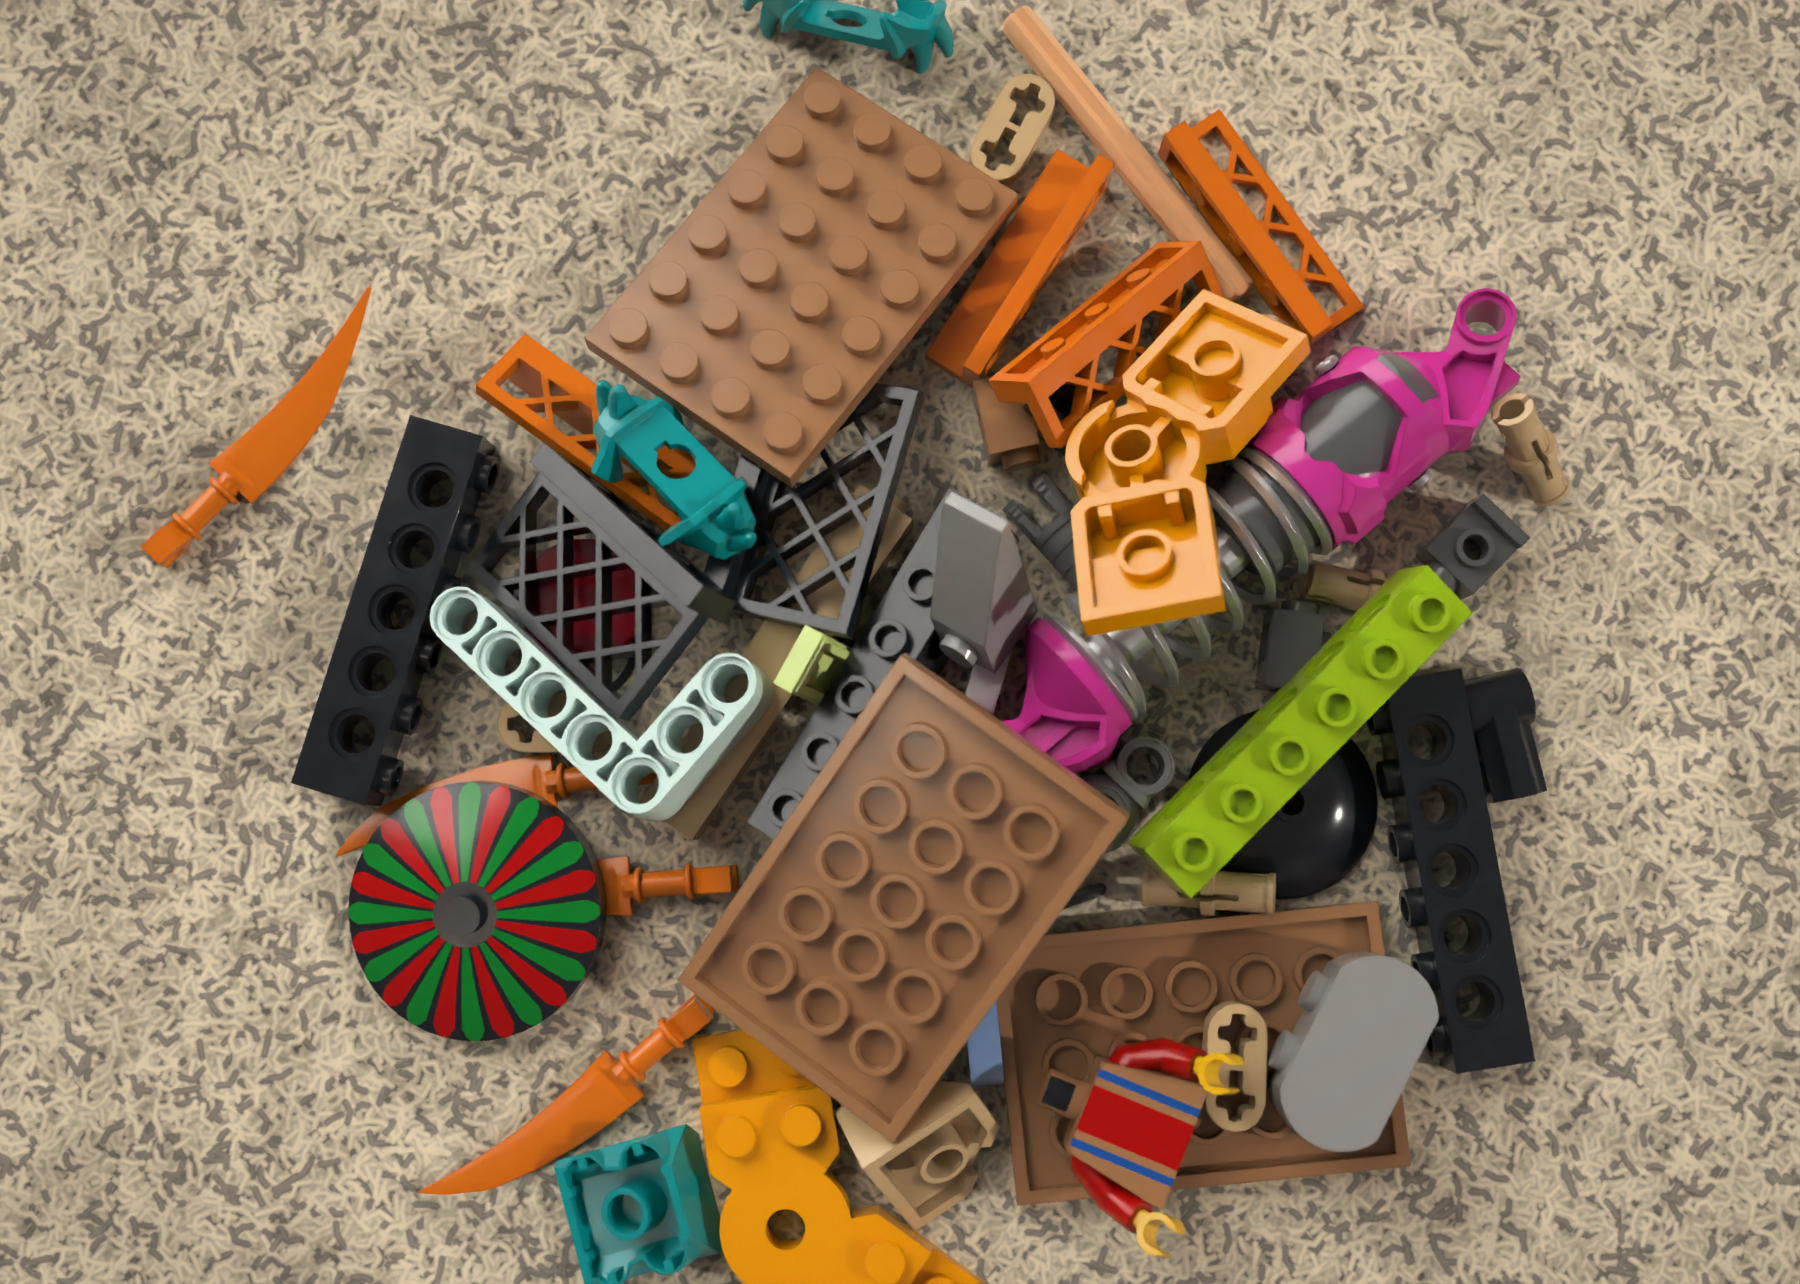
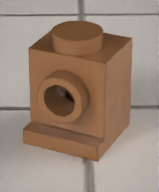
(1006, 429)

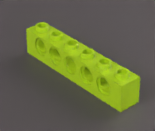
(1299, 729)

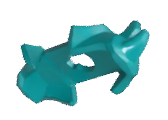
(913, 25)
(708, 500)

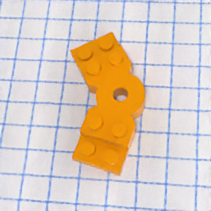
(1140, 467)
(772, 1145)

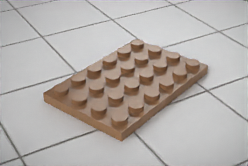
(802, 275)
(902, 896)
(1158, 980)

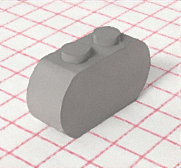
(1351, 1049)

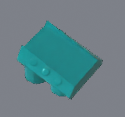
(640, 1206)

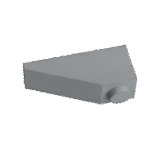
(978, 586)

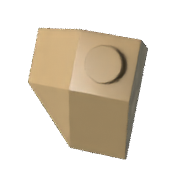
(932, 1156)

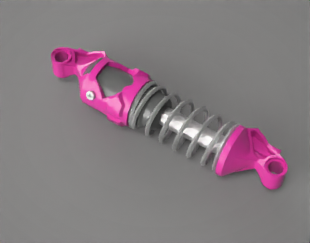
(1295, 489)

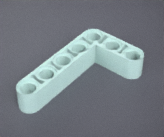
(586, 716)

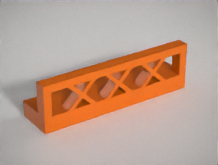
(1246, 236)
(1019, 267)
(1096, 325)
(572, 397)

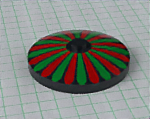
(477, 910)

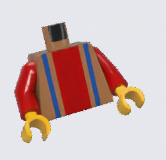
(1135, 1126)

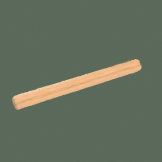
(1121, 146)

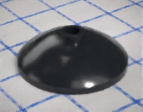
(1324, 834)

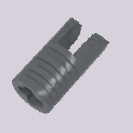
(1057, 539)

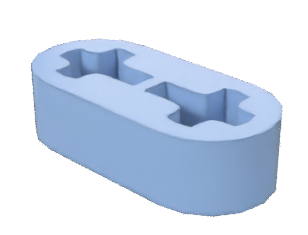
(985, 1052)

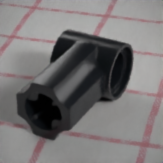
(1501, 720)

